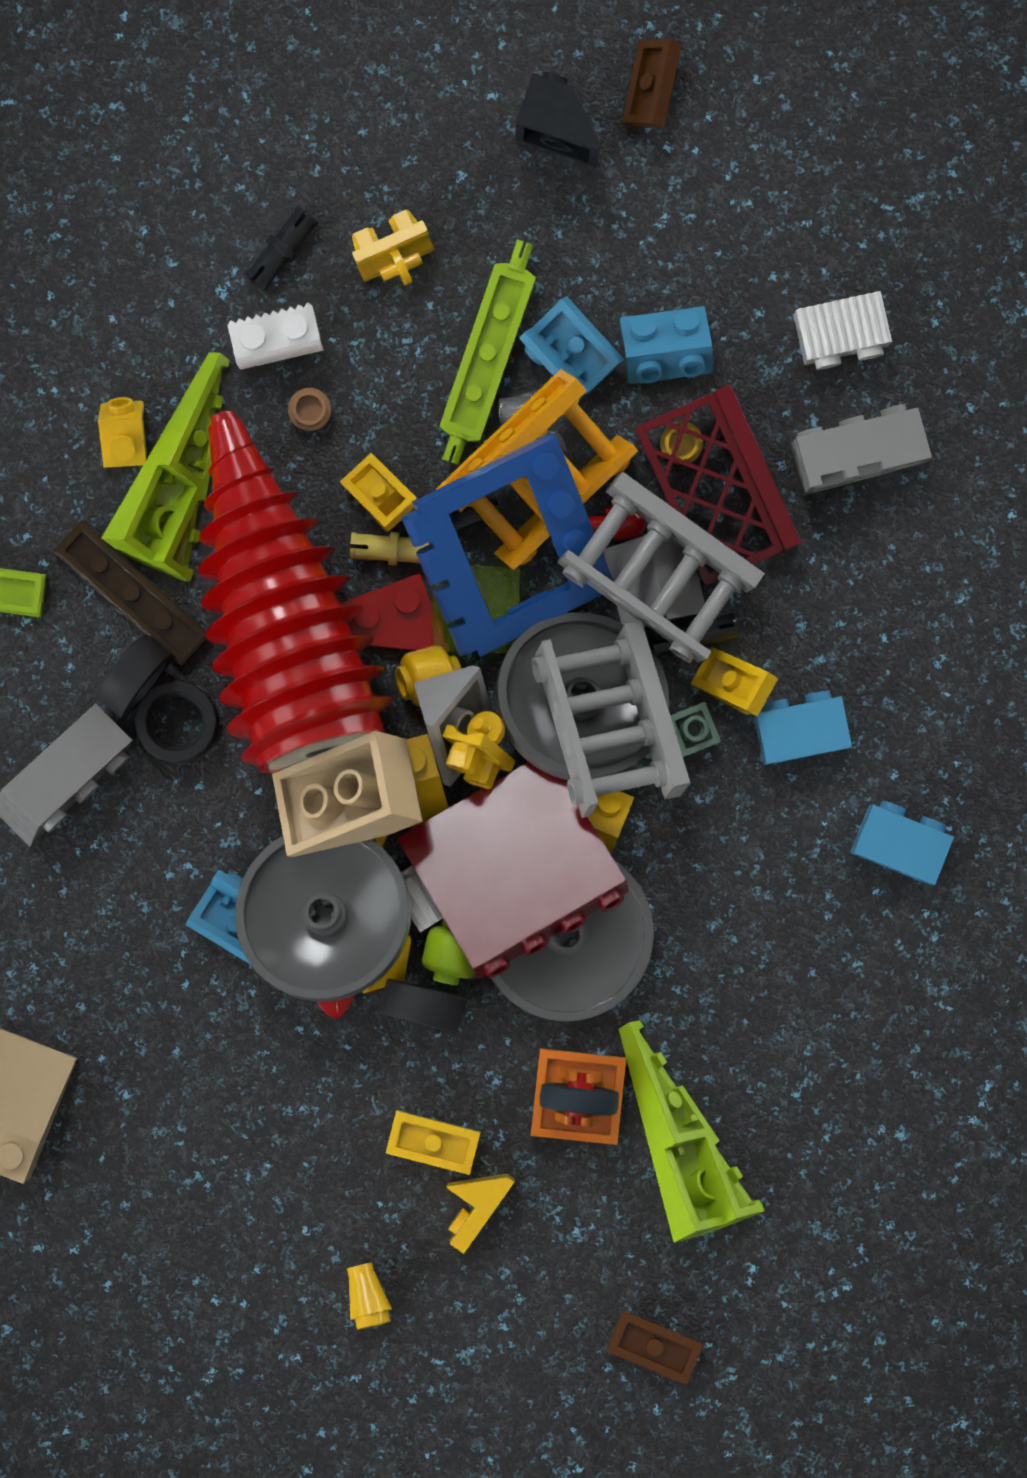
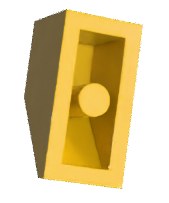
(426, 778)

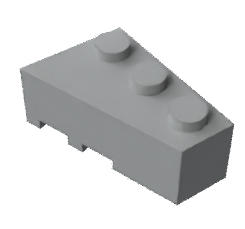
(859, 449)
(63, 775)

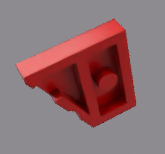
(395, 615)

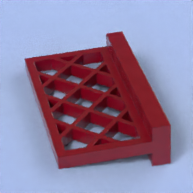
(746, 459)

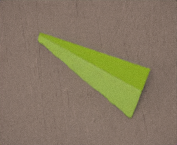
(162, 505)
(691, 1173)

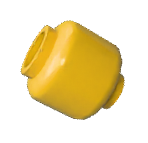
(420, 666)

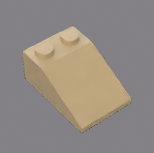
(347, 794)
(30, 1094)

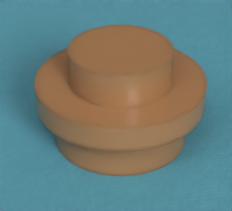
(309, 409)

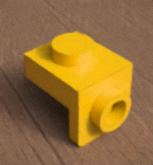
(122, 433)
(610, 816)

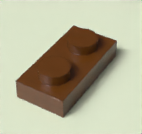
(651, 83)
(654, 1346)

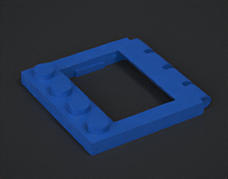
(446, 560)

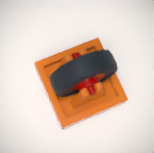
(578, 1096)

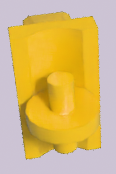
(393, 253)
(478, 751)

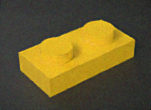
(433, 1142)

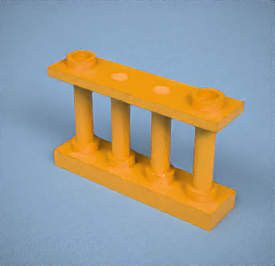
(527, 424)

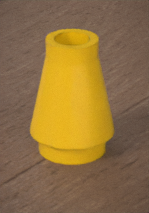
(367, 1299)

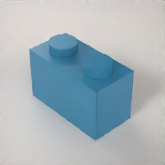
(802, 729)
(902, 843)

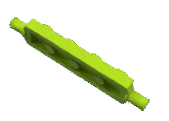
(487, 352)

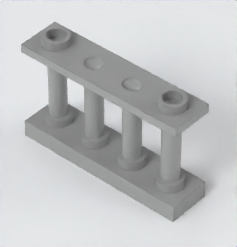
(663, 525)
(642, 690)

